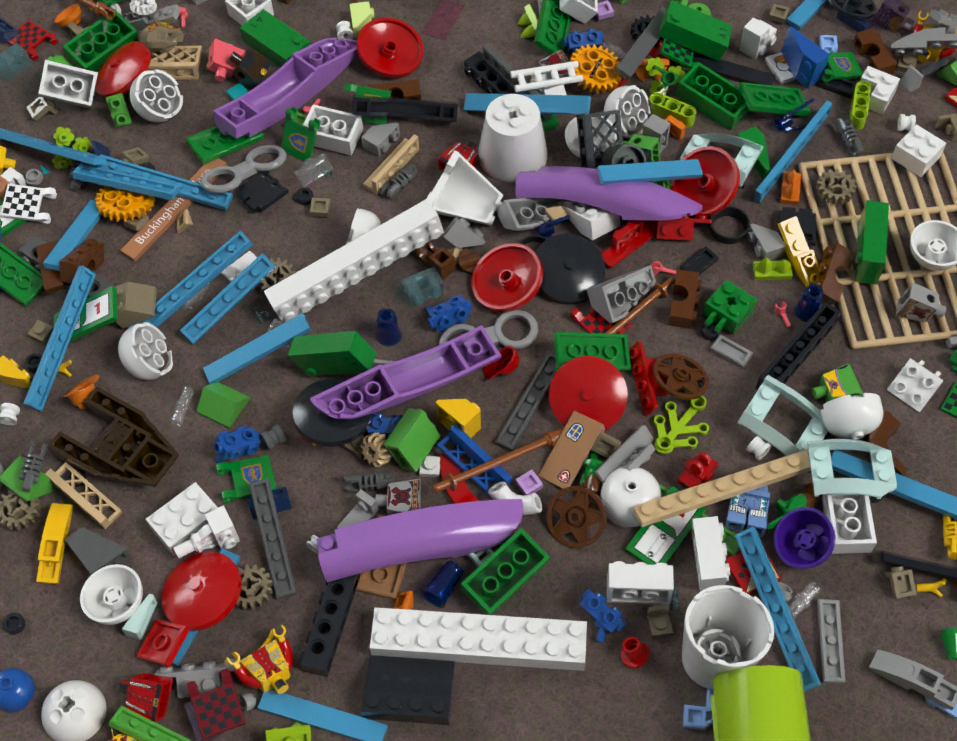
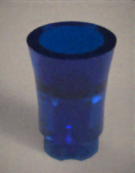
(809, 302)
(387, 328)
(442, 584)

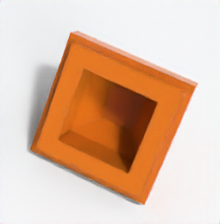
(404, 600)

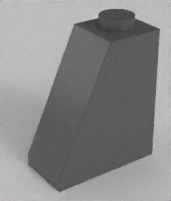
(95, 550)

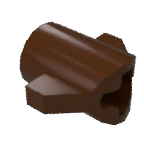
(468, 261)

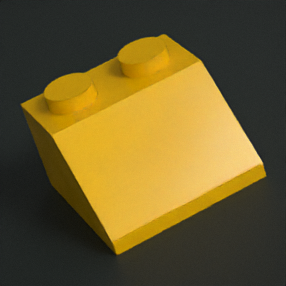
(459, 412)

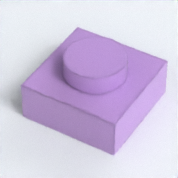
(604, 10)
(529, 483)

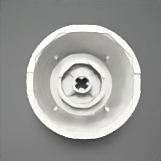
(512, 138)
(724, 633)

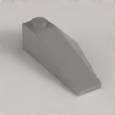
(525, 212)
(617, 296)

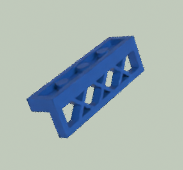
(476, 455)

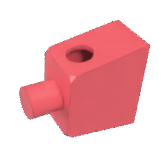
(218, 59)

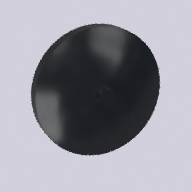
(569, 268)
(322, 428)

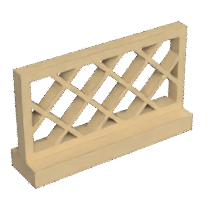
(181, 68)

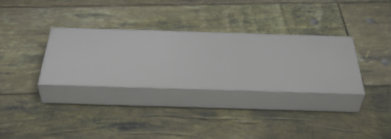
(831, 641)

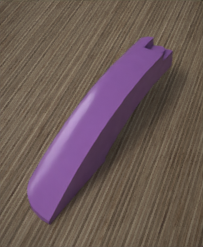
(288, 87)
(625, 199)
(408, 378)
(418, 536)

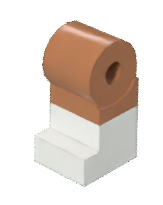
(10, 176)

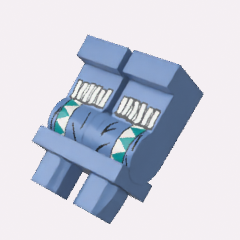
(755, 504)

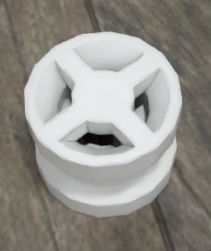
(344, 30)
(906, 122)
(9, 413)
(758, 447)

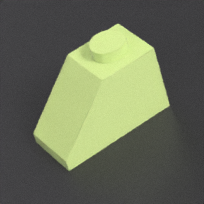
(361, 15)

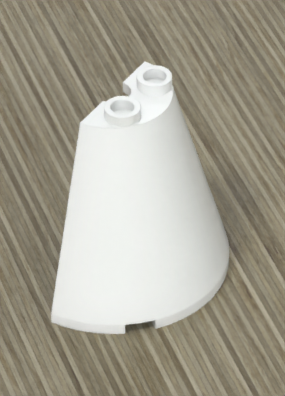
(465, 193)

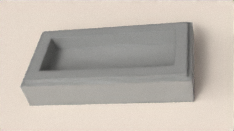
(731, 351)

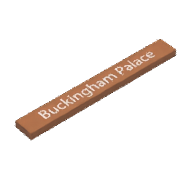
(164, 217)

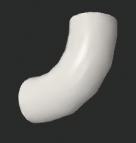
(531, 502)

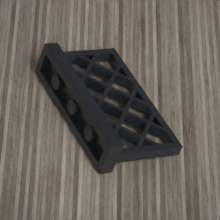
(586, 135)

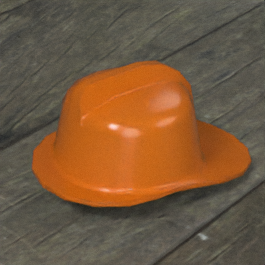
(82, 391)

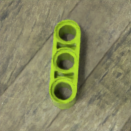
(860, 104)
(664, 106)

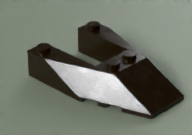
(126, 450)

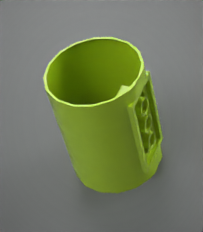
(759, 705)

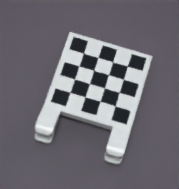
(25, 203)

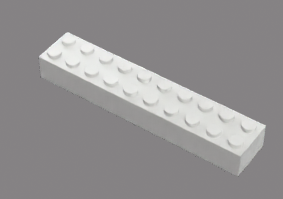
(355, 261)
(479, 638)

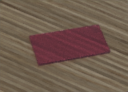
(443, 19)

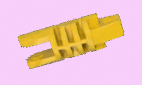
(950, 536)

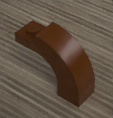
(879, 437)

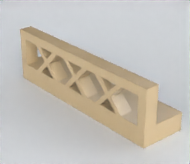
(392, 164)
(78, 498)

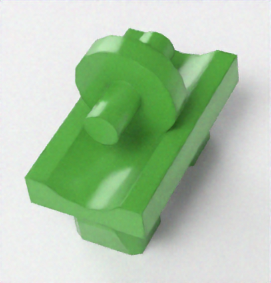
(118, 110)

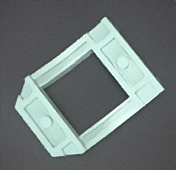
(745, 159)
(762, 403)
(822, 470)

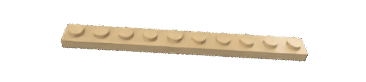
(722, 488)

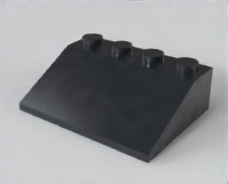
(408, 690)

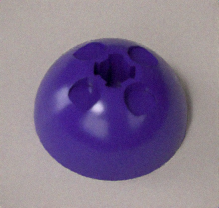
(798, 530)

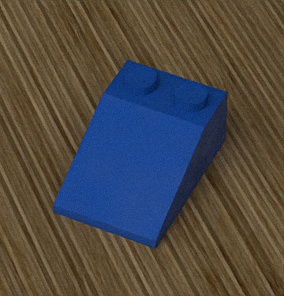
(804, 57)

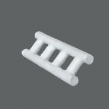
(573, 78)

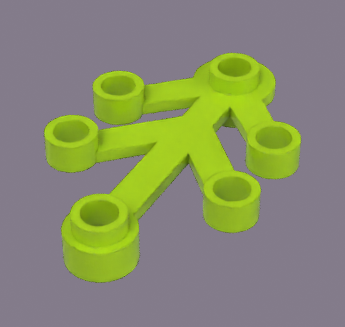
(679, 427)

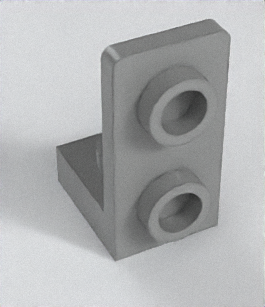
(363, 511)

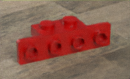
(678, 228)
(628, 240)
(644, 378)

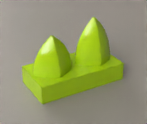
(526, 19)
(772, 270)
(296, 732)

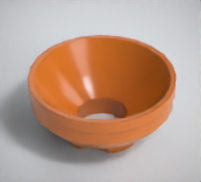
(68, 15)

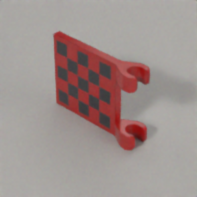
(30, 37)
(595, 322)

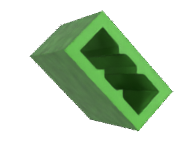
(412, 439)

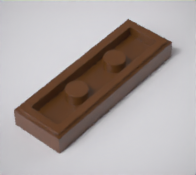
(50, 277)

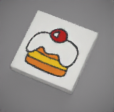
(780, 68)

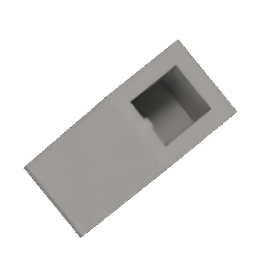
(380, 138)
(462, 235)
(766, 242)

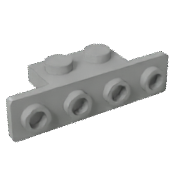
(630, 454)
(206, 676)

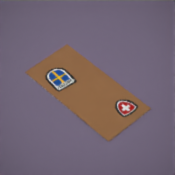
(570, 450)

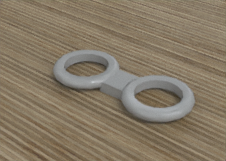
(243, 169)
(495, 331)

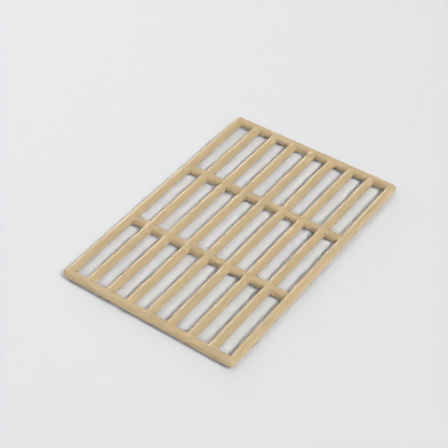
(889, 276)

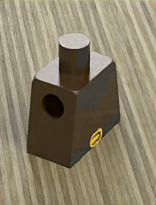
(249, 68)

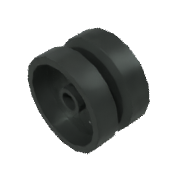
(623, 154)

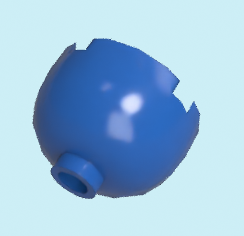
(15, 689)

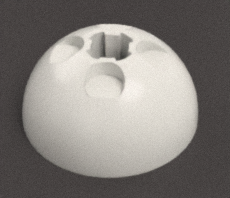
(572, 139)
(935, 245)
(111, 594)
(80, 718)

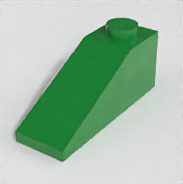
(762, 162)

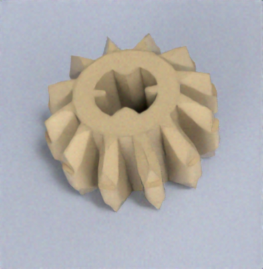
(374, 449)

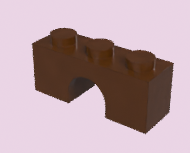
(871, 43)
(402, 89)
(88, 254)
(440, 259)
(836, 259)
(682, 312)

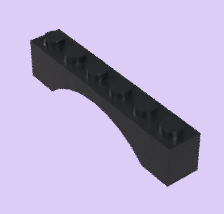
(404, 107)

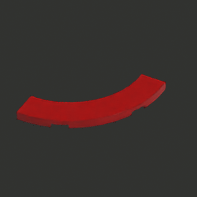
(462, 493)

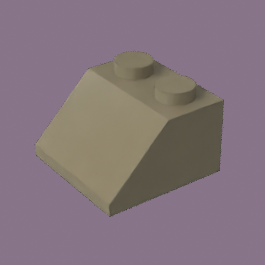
(135, 303)

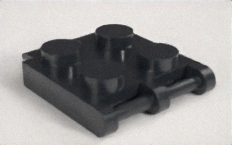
(260, 192)
(806, 220)

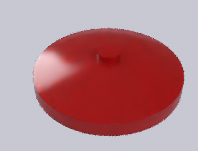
(389, 47)
(122, 69)
(717, 184)
(507, 277)
(590, 388)
(202, 590)

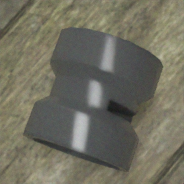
(273, 437)

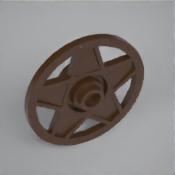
(680, 376)
(576, 516)

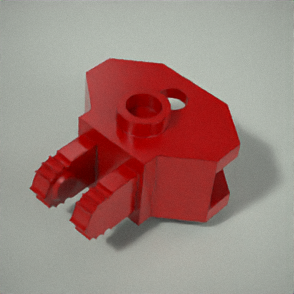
(698, 470)

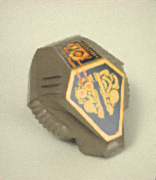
(161, 36)

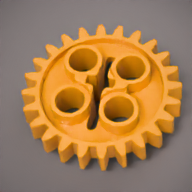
(605, 75)
(122, 203)

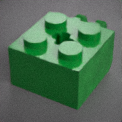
(729, 307)

